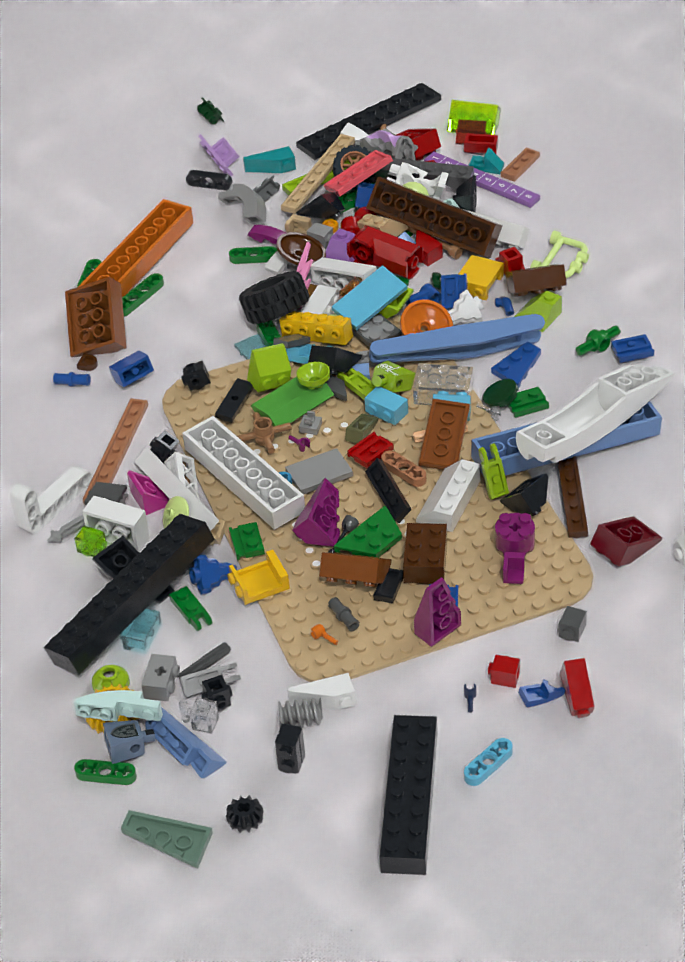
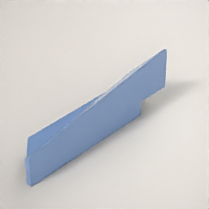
(185, 745)

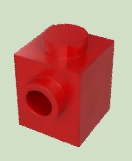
(504, 671)

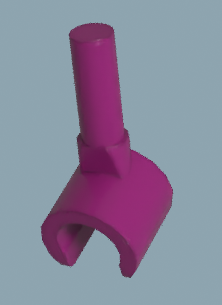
(301, 442)

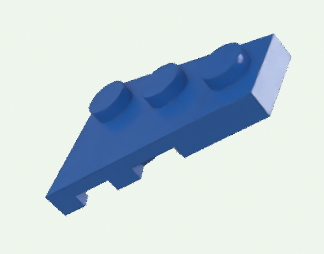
(517, 363)

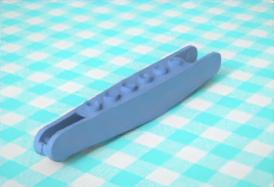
(460, 340)

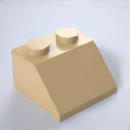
(383, 224)

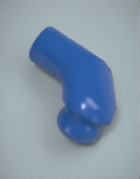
(506, 303)

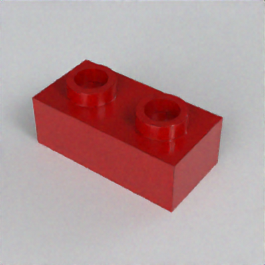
(480, 143)

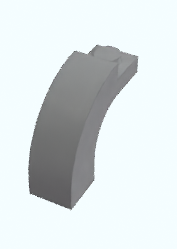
(254, 205)

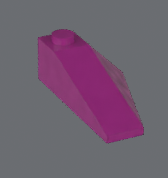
(319, 518)
(436, 614)

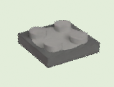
(376, 329)

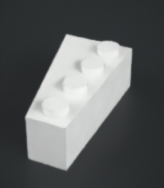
(338, 272)

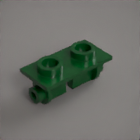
(208, 111)

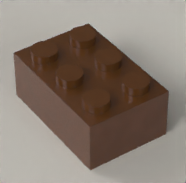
(536, 279)
(425, 552)

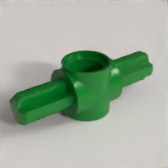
(598, 340)

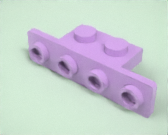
(223, 153)

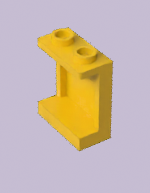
(481, 275)
(259, 579)

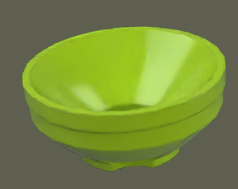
(313, 371)
(120, 677)

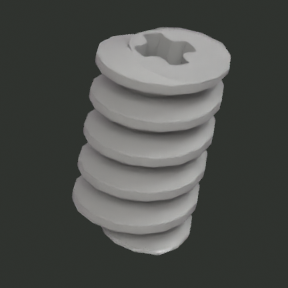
(301, 713)

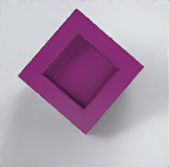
(514, 567)

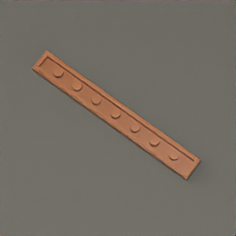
(119, 443)

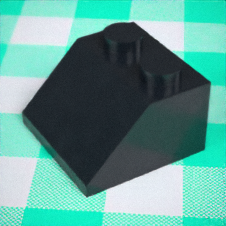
(336, 358)

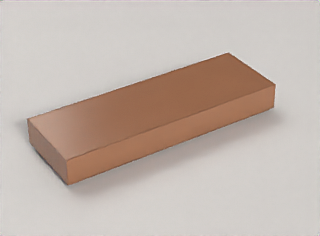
(520, 164)

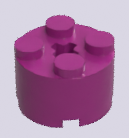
(515, 533)

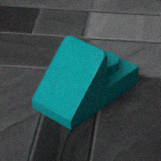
(489, 163)

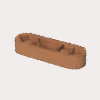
(407, 475)

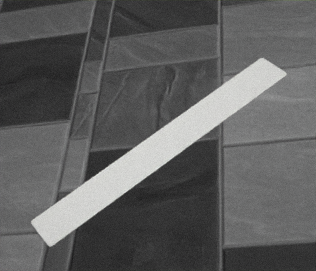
(172, 486)

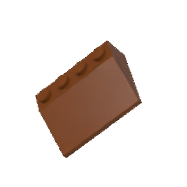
(95, 318)

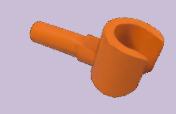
(319, 630)

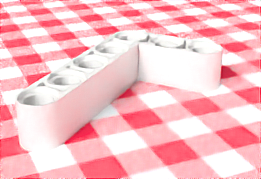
(35, 512)

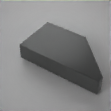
(337, 387)

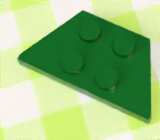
(372, 536)

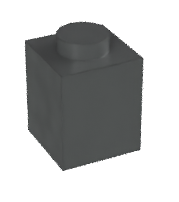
(572, 623)

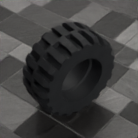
(274, 297)

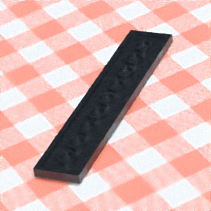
(371, 118)

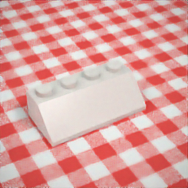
(451, 494)

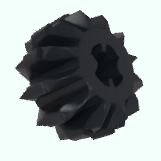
(244, 814)

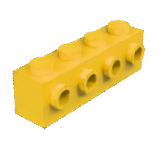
(318, 327)

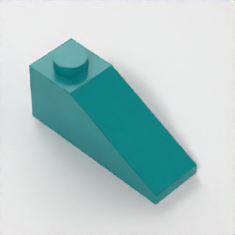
(272, 161)

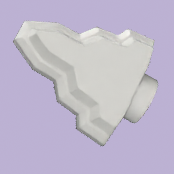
(466, 309)

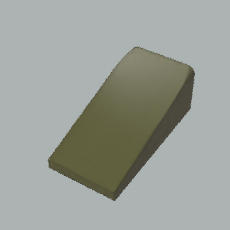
(360, 428)

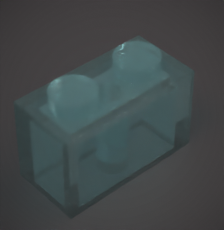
(142, 631)

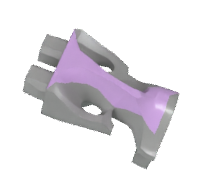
(388, 142)

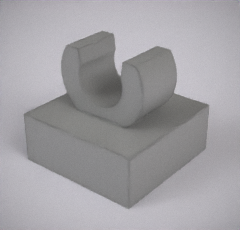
(310, 423)

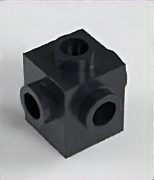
(196, 376)
(164, 445)
(217, 690)

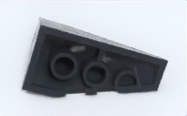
(117, 557)

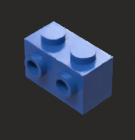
(131, 368)

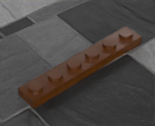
(572, 498)

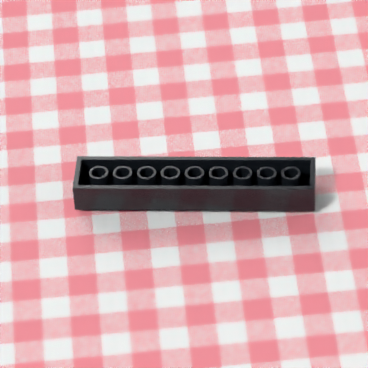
(129, 594)

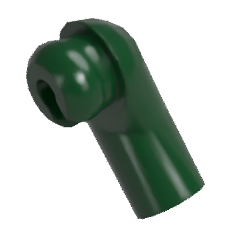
(435, 280)

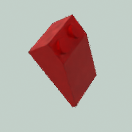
(425, 139)

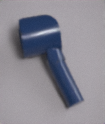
(470, 694)

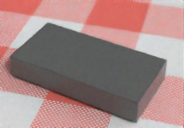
(292, 340)

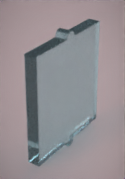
(246, 345)

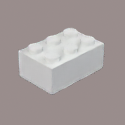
(117, 521)

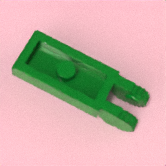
(190, 607)

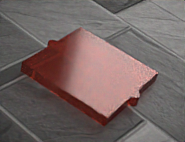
(469, 126)

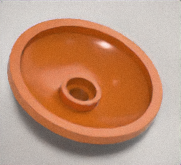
(425, 315)

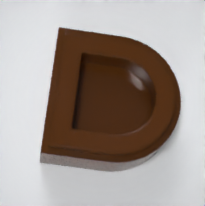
(87, 363)

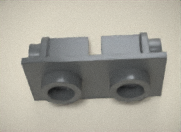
(267, 186)

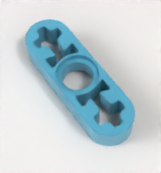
(489, 753)

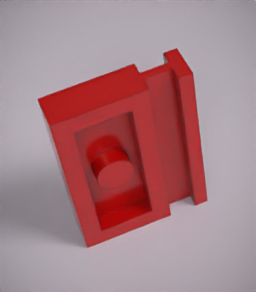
(369, 449)

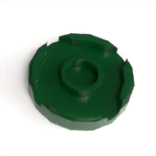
(500, 393)

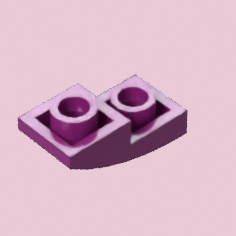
(263, 232)

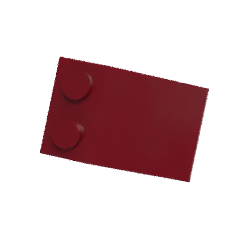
(624, 540)

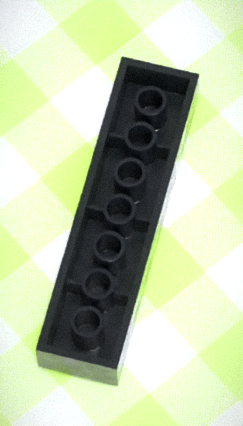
(409, 795)

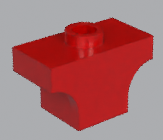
(512, 259)

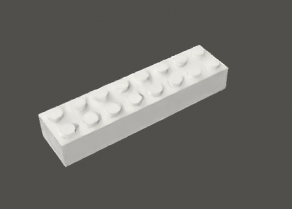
(244, 472)

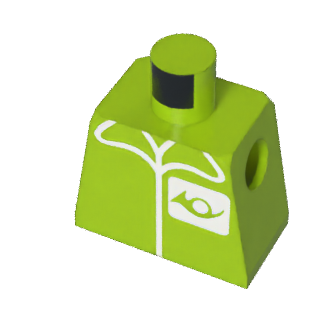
(388, 377)

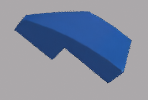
(539, 693)

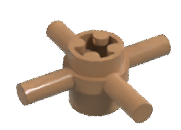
(264, 432)

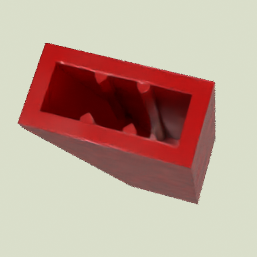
(577, 687)

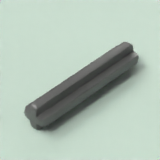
(207, 660)

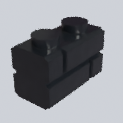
(290, 748)

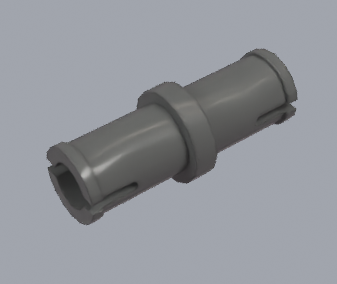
(343, 614)

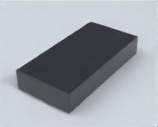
(389, 588)

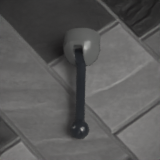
(348, 524)

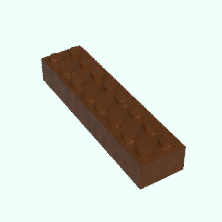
(434, 217)

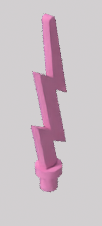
(304, 267)

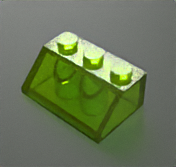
(474, 111)

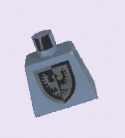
(126, 740)

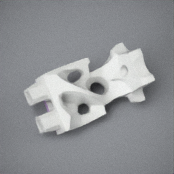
(404, 175)

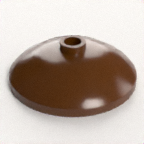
(292, 245)

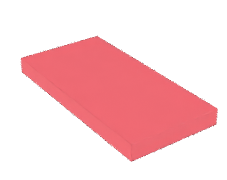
(358, 172)

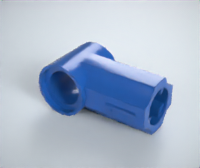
(426, 292)

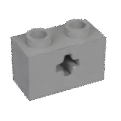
(160, 677)

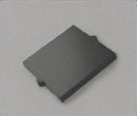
(107, 490)

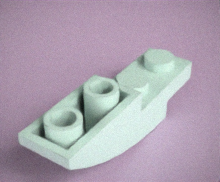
(112, 704)

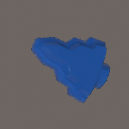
(208, 573)

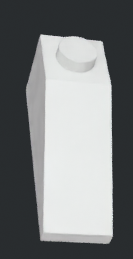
(335, 692)

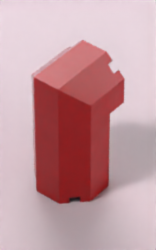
(380, 248)

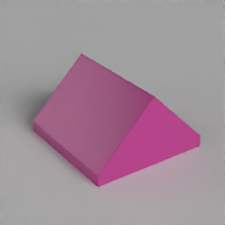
(146, 493)

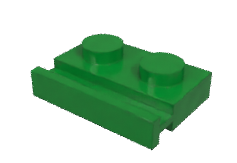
(528, 402)
(247, 540)

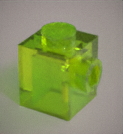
(90, 541)

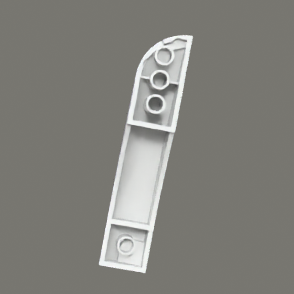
(593, 413)

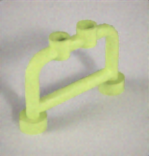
(558, 241)

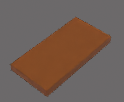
(444, 434)

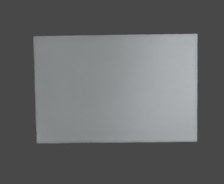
(310, 472)

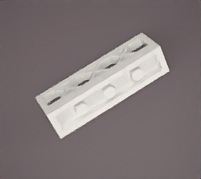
(176, 466)

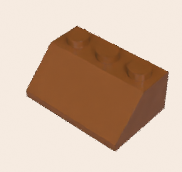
(354, 568)

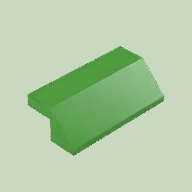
(291, 402)

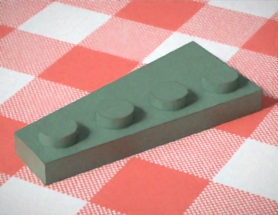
(176, 838)

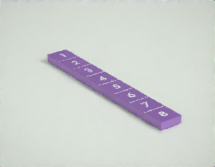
(494, 183)

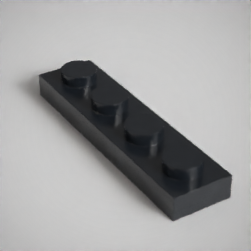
(388, 490)

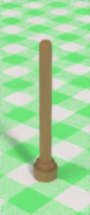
(453, 250)

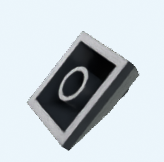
(467, 195)
(323, 207)
(528, 496)

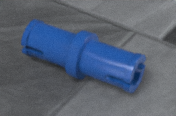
(72, 379)

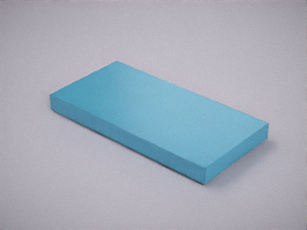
(370, 297)

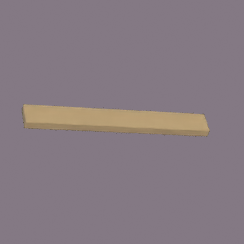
(315, 175)

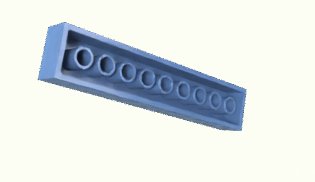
(641, 425)

